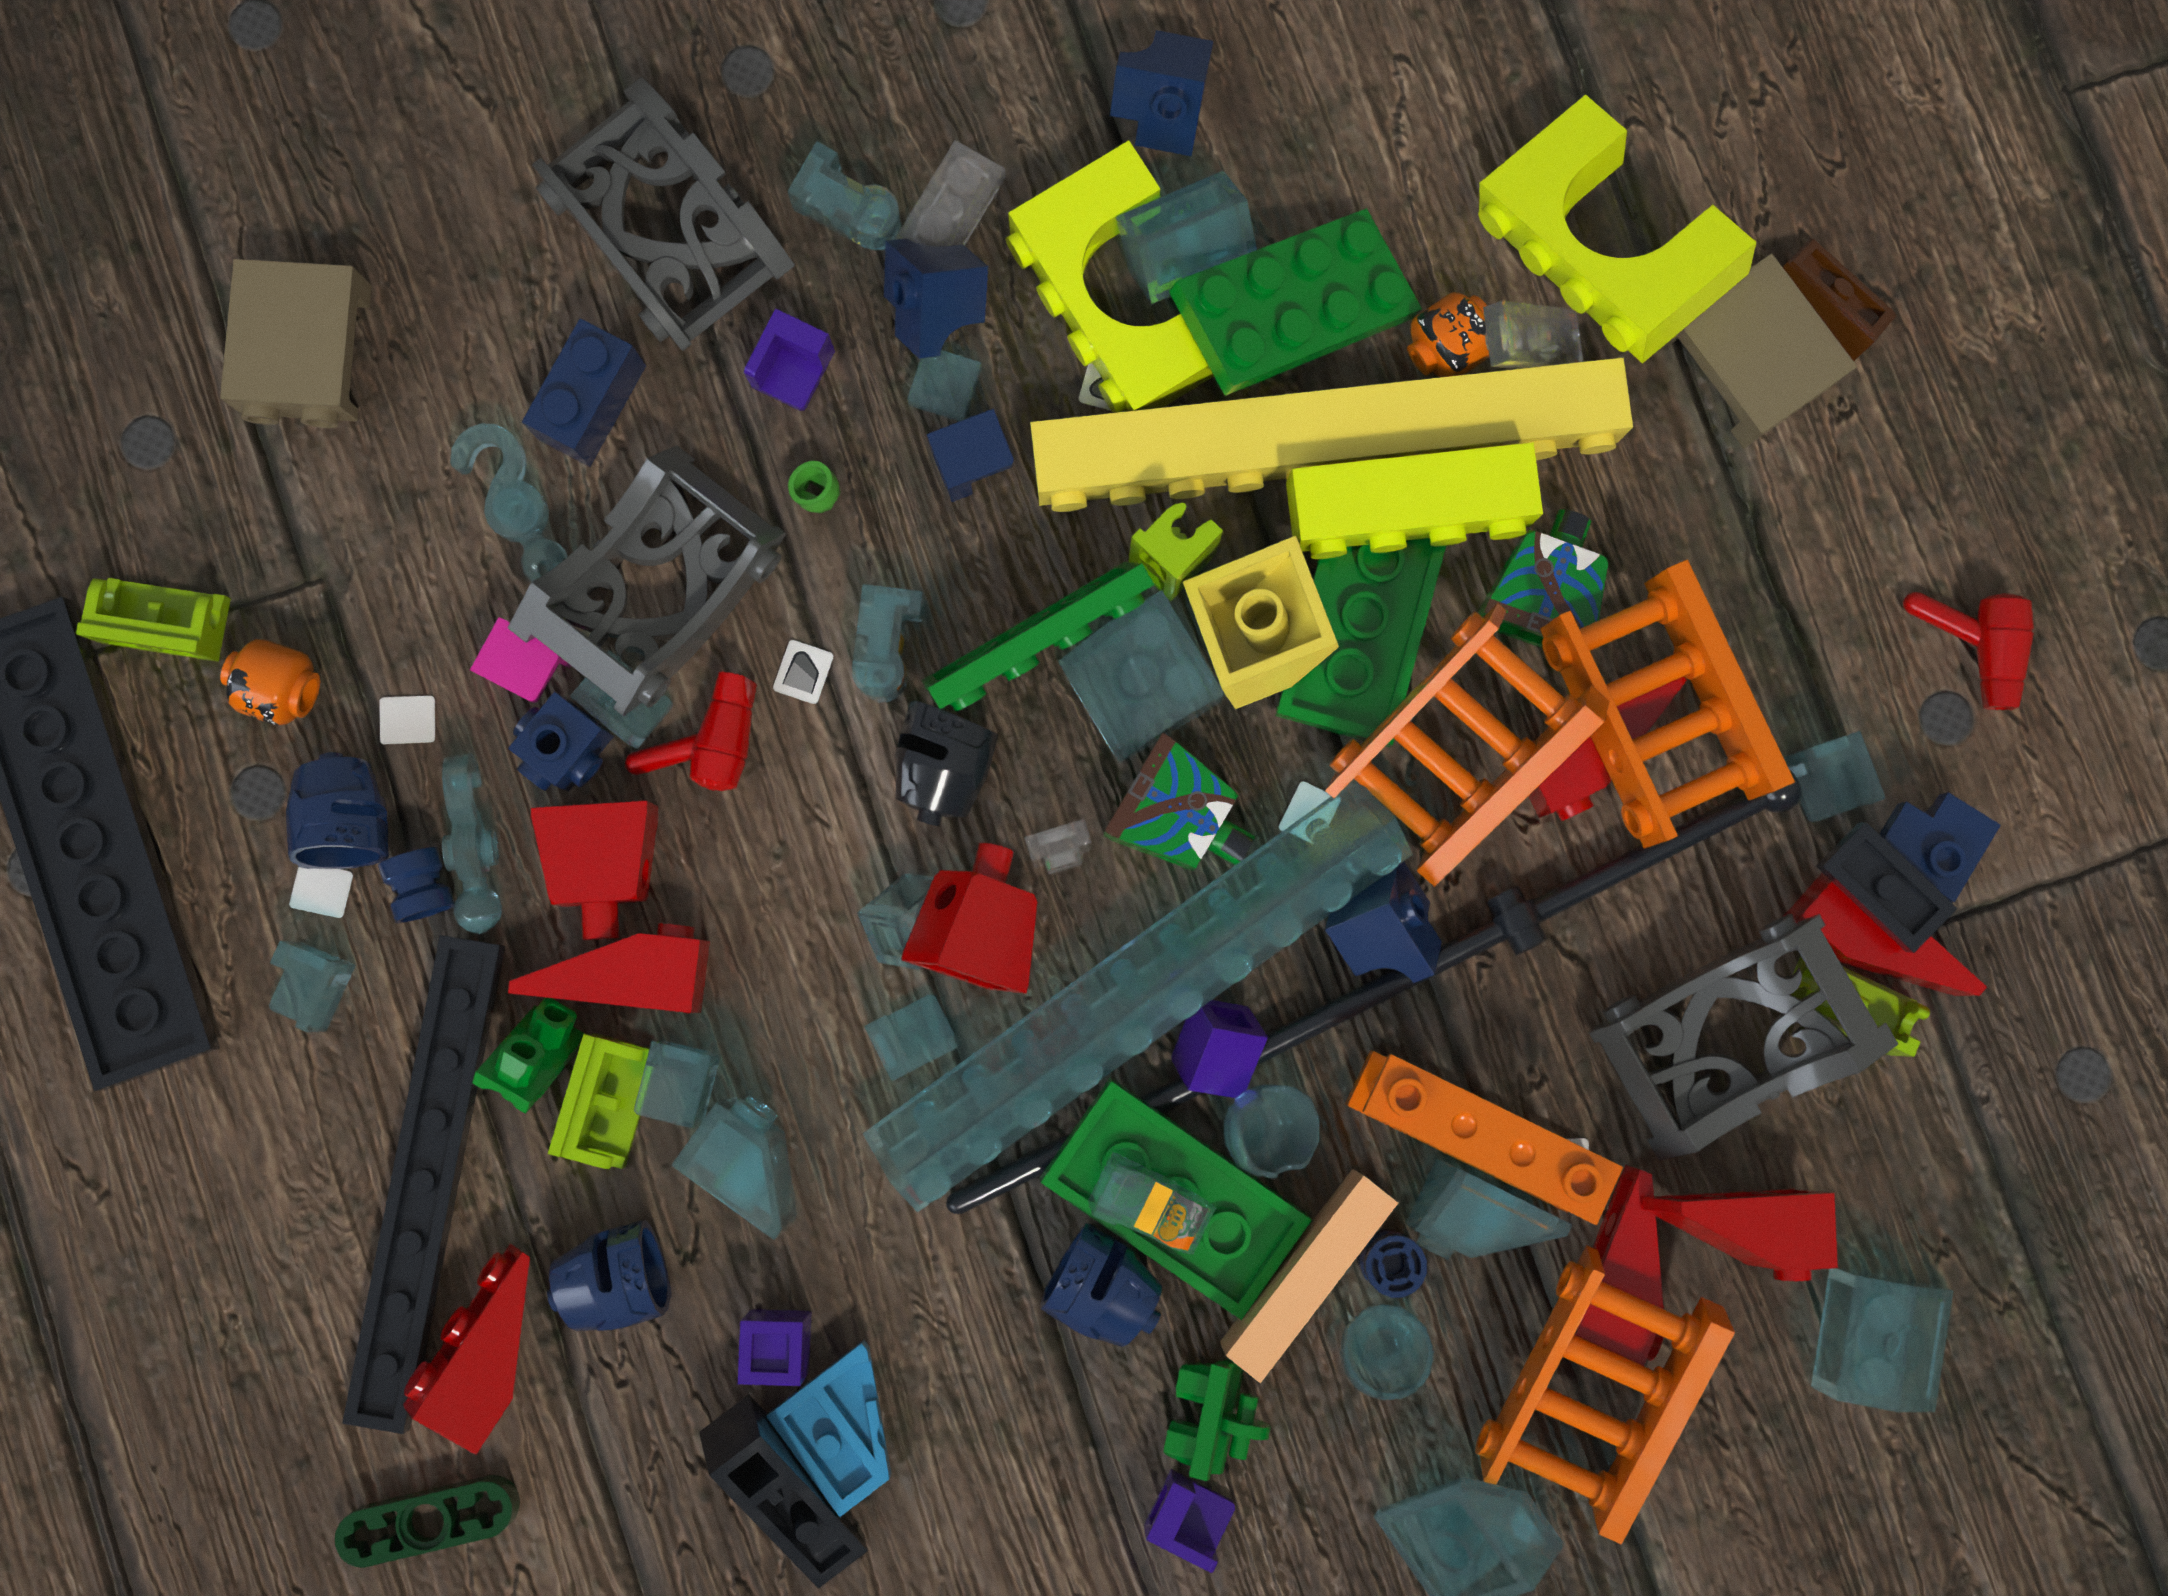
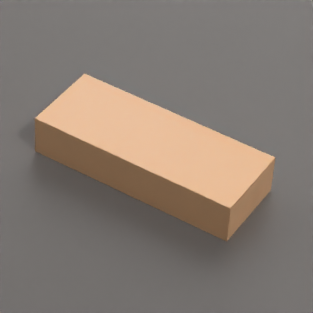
(1307, 1274)

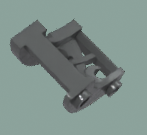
(644, 129)
(652, 501)
(1710, 1114)

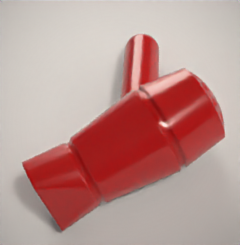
(2000, 635)
(719, 746)

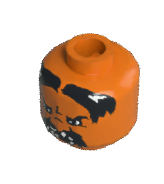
(1449, 336)
(270, 682)

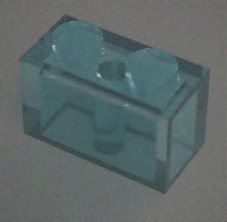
(1185, 233)

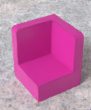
(516, 664)

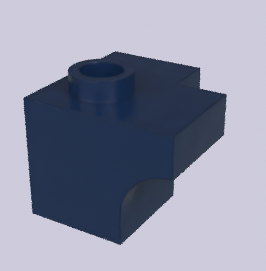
(1163, 90)
(933, 292)
(1942, 841)
(1387, 928)

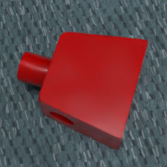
(597, 858)
(976, 925)

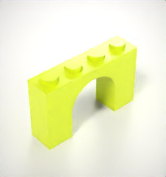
(1058, 237)
(1634, 299)

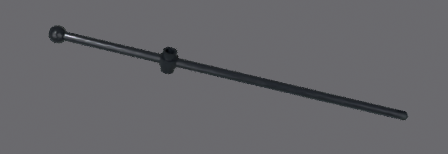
(1514, 922)

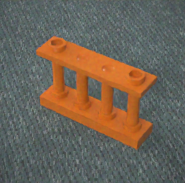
(1724, 694)
(1525, 761)
(1484, 1136)
(1641, 1443)

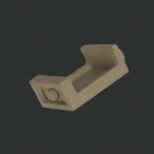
(292, 341)
(1765, 350)

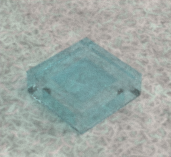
(945, 385)

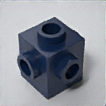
(579, 748)

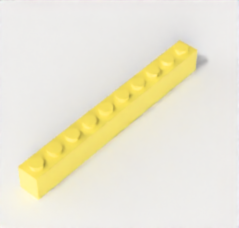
(1267, 436)

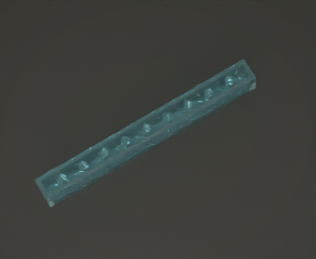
(1137, 995)

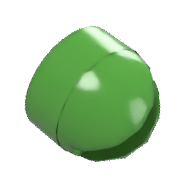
(820, 476)

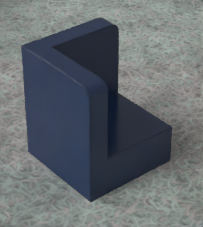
(969, 452)

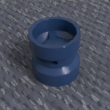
(414, 879)
(1384, 1257)

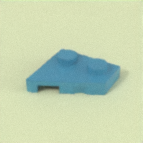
(838, 1430)

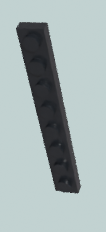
(424, 1182)

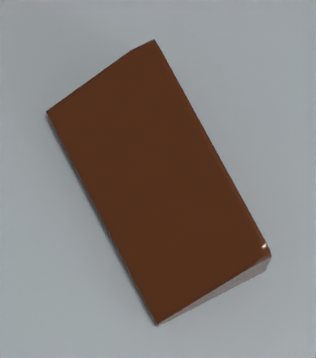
(1839, 298)

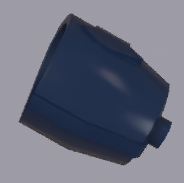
(336, 815)
(611, 1280)
(1102, 1289)

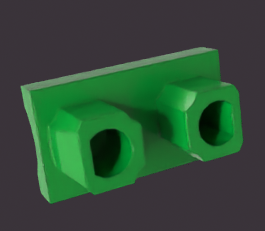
(531, 1055)
(1207, 1444)

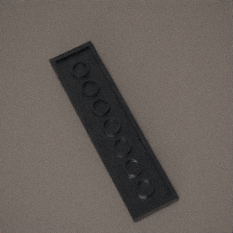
(91, 857)

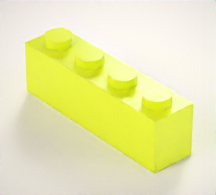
(1414, 499)

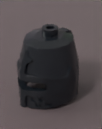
(941, 762)

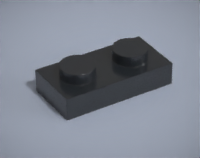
(1886, 887)

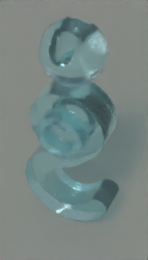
(511, 506)
(470, 846)

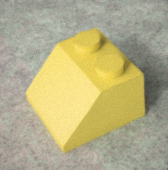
(1261, 621)

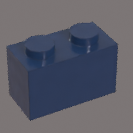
(584, 392)

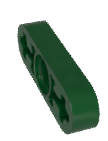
(381, 1515)

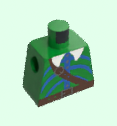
(1549, 579)
(1178, 811)

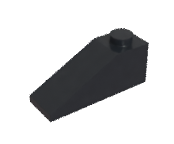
(777, 1493)

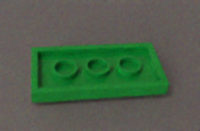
(1294, 301)
(1378, 620)
(1056, 625)
(1250, 1224)

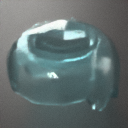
(1271, 1130)
(1386, 1352)

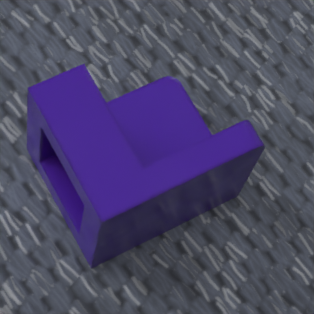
(789, 360)
(1219, 1049)
(774, 1347)
(1189, 1520)

